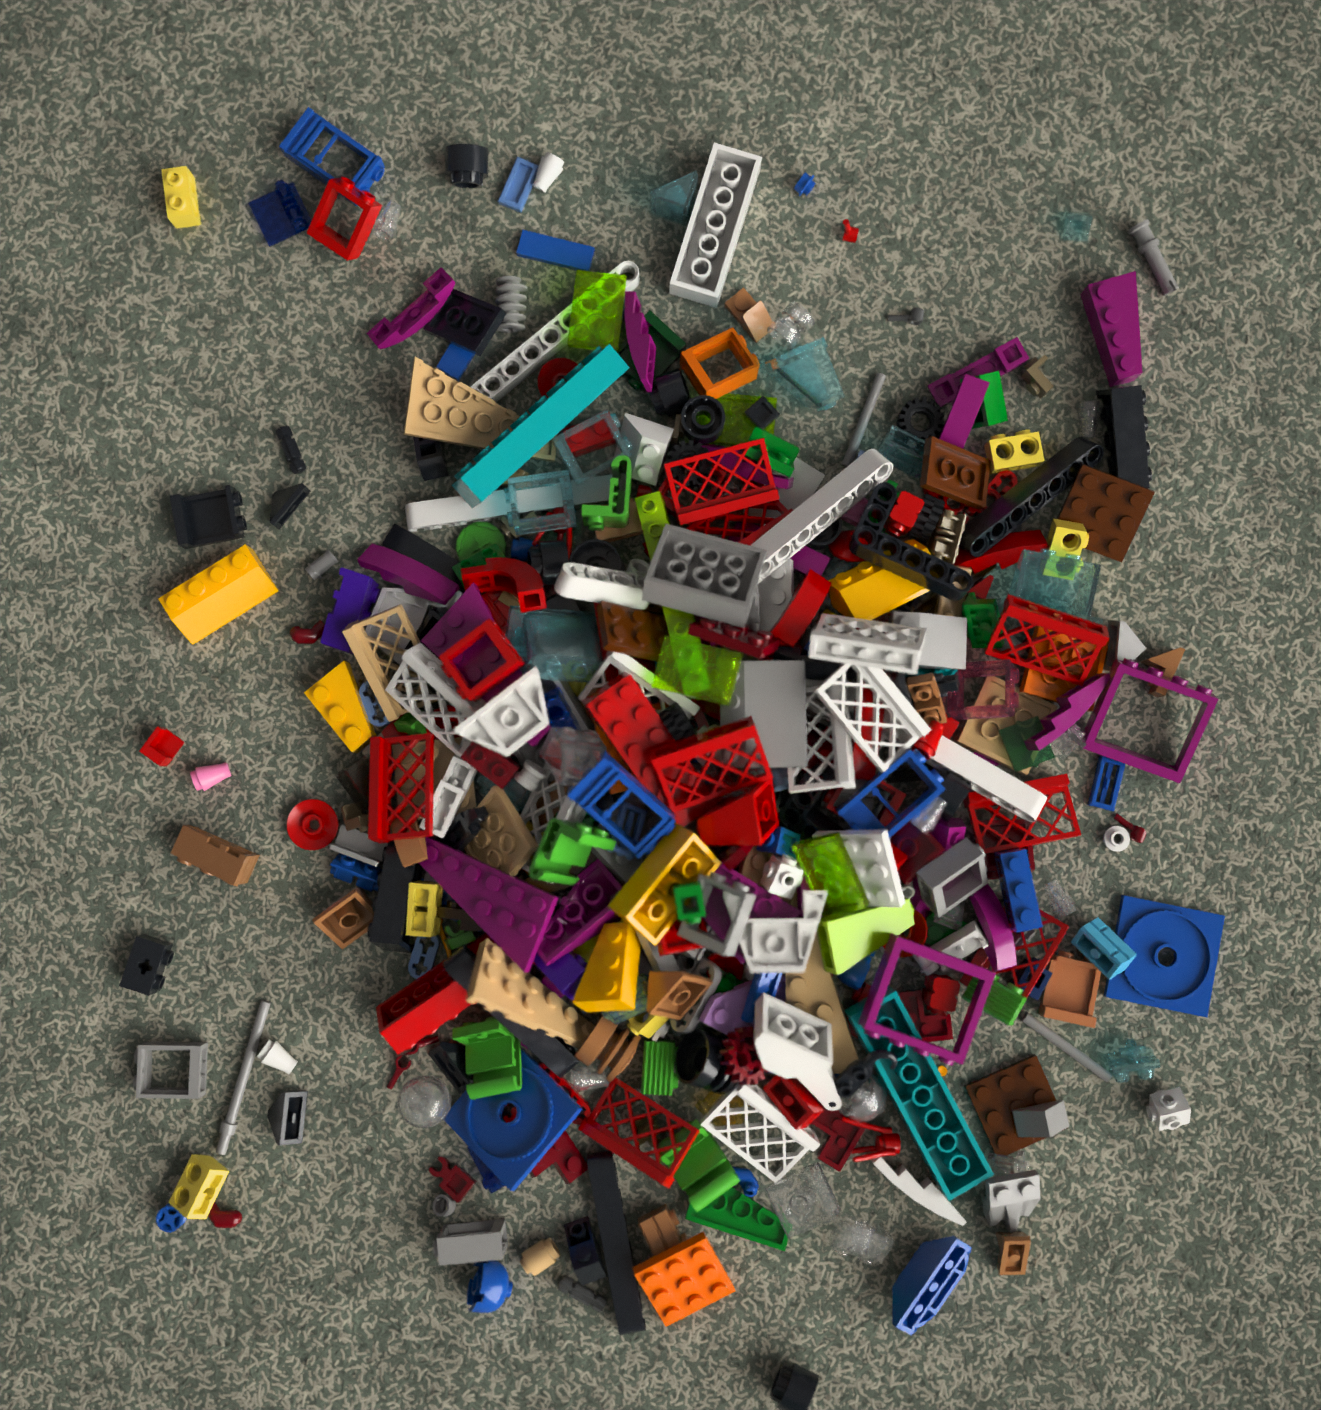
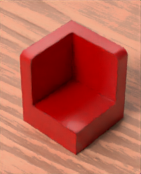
(161, 746)

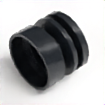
(597, 554)
(700, 1062)

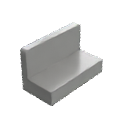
(358, 846)

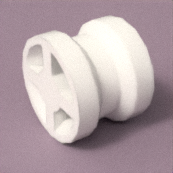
(530, 775)

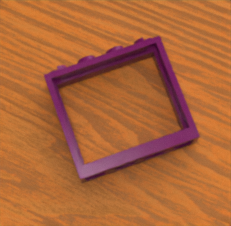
(1136, 759)
(881, 982)

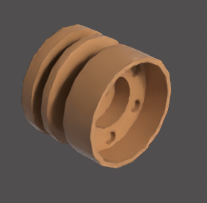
(608, 1048)

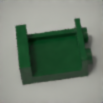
(667, 350)

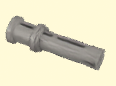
(1148, 246)

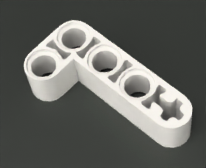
(604, 584)

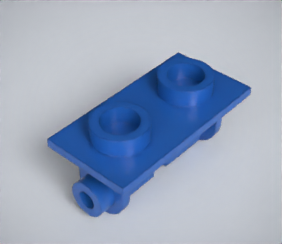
(347, 867)

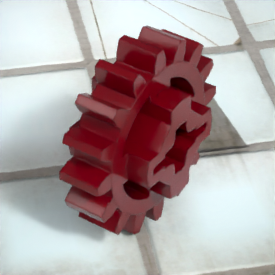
(742, 1057)

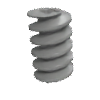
(509, 300)

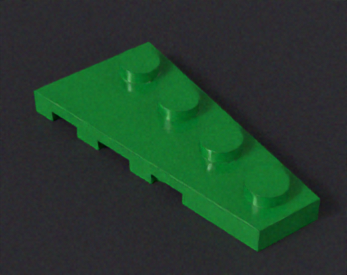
(741, 1217)

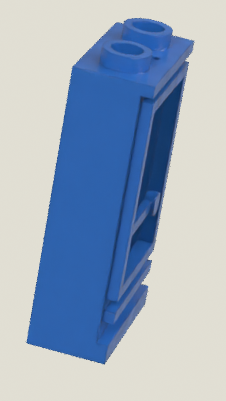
(304, 135)
(598, 781)
(861, 818)

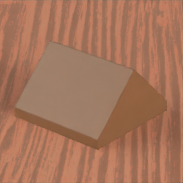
(347, 918)
(674, 992)

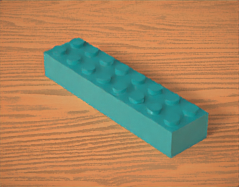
(533, 431)
(924, 1102)

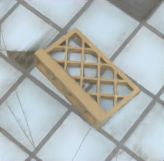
(373, 665)

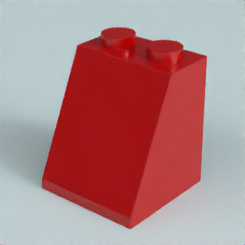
(741, 819)

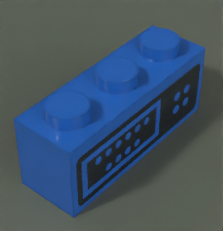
(1018, 889)

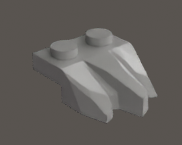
(1010, 1198)

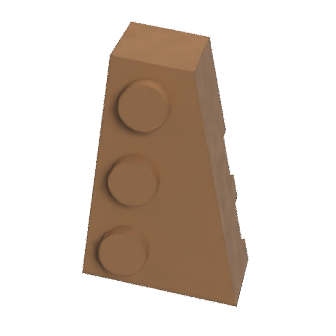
(214, 855)

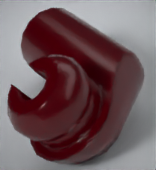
(224, 1218)

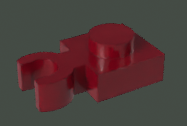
(455, 1181)

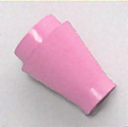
(208, 776)

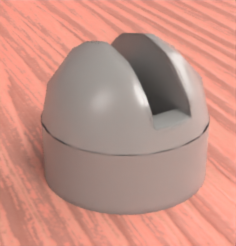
(444, 1205)

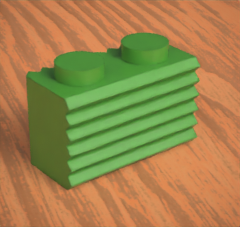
(1002, 1001)
(658, 1067)

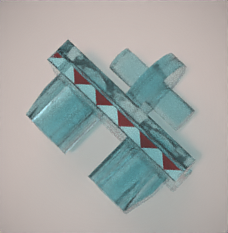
(1132, 1059)

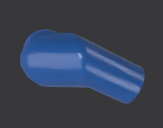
(748, 1181)

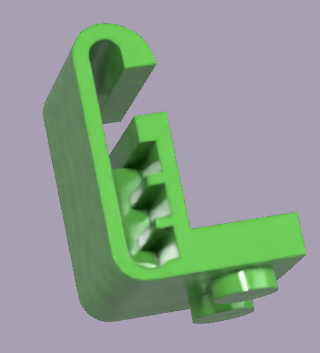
(618, 511)
(566, 845)
(491, 1057)
(705, 1168)

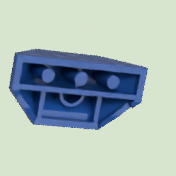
(928, 1282)

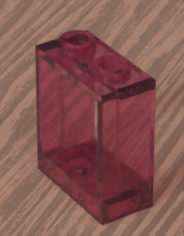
(955, 699)

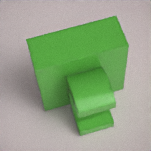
(409, 725)
(459, 938)

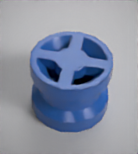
(166, 1220)

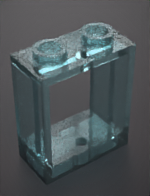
(568, 458)
(547, 522)

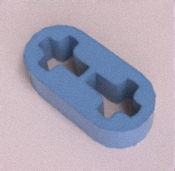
(370, 706)
(417, 953)

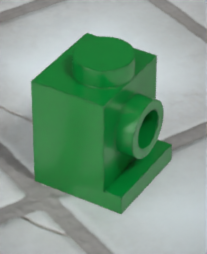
(689, 890)

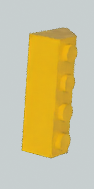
(873, 591)
(218, 594)
(649, 897)

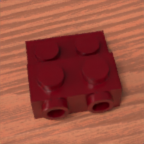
(1013, 834)

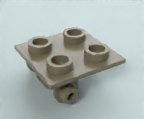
(947, 536)

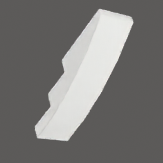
(450, 794)
(924, 1193)

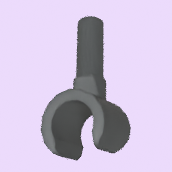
(915, 317)

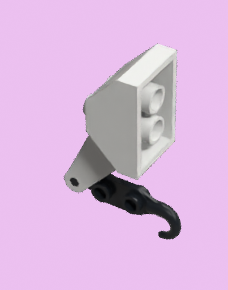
(801, 1047)

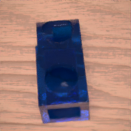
(559, 711)

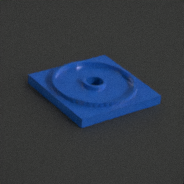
(1195, 941)
(515, 1146)

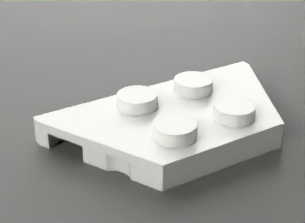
(509, 717)

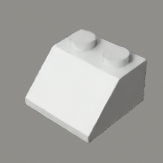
(649, 445)

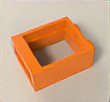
(691, 359)

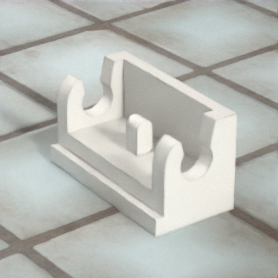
(962, 942)

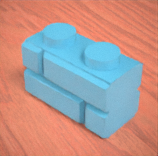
(1103, 948)

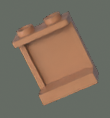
(1070, 990)

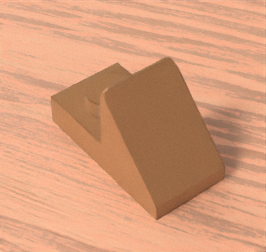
(749, 314)
(1166, 662)
(1013, 1252)

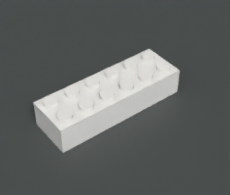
(715, 225)

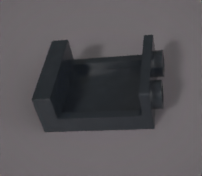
(208, 517)

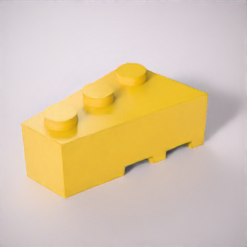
(341, 706)
(611, 971)

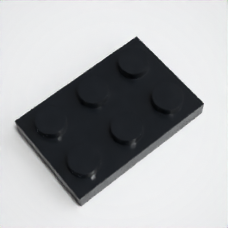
(466, 322)

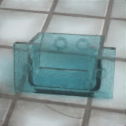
(807, 375)
(1056, 582)
(557, 642)

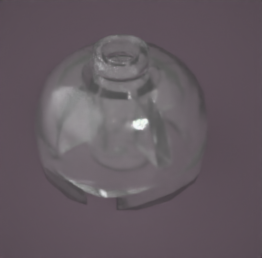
(424, 1101)
(866, 1101)

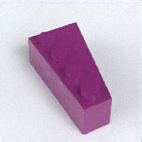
(1114, 321)

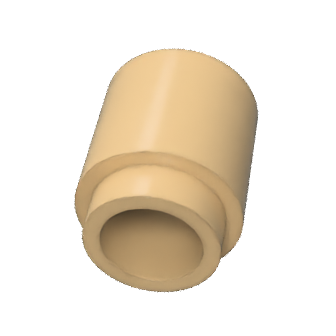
(540, 1256)

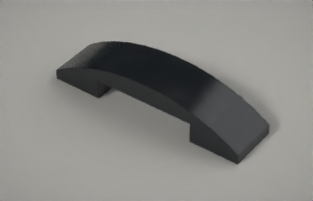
(421, 551)
(814, 668)

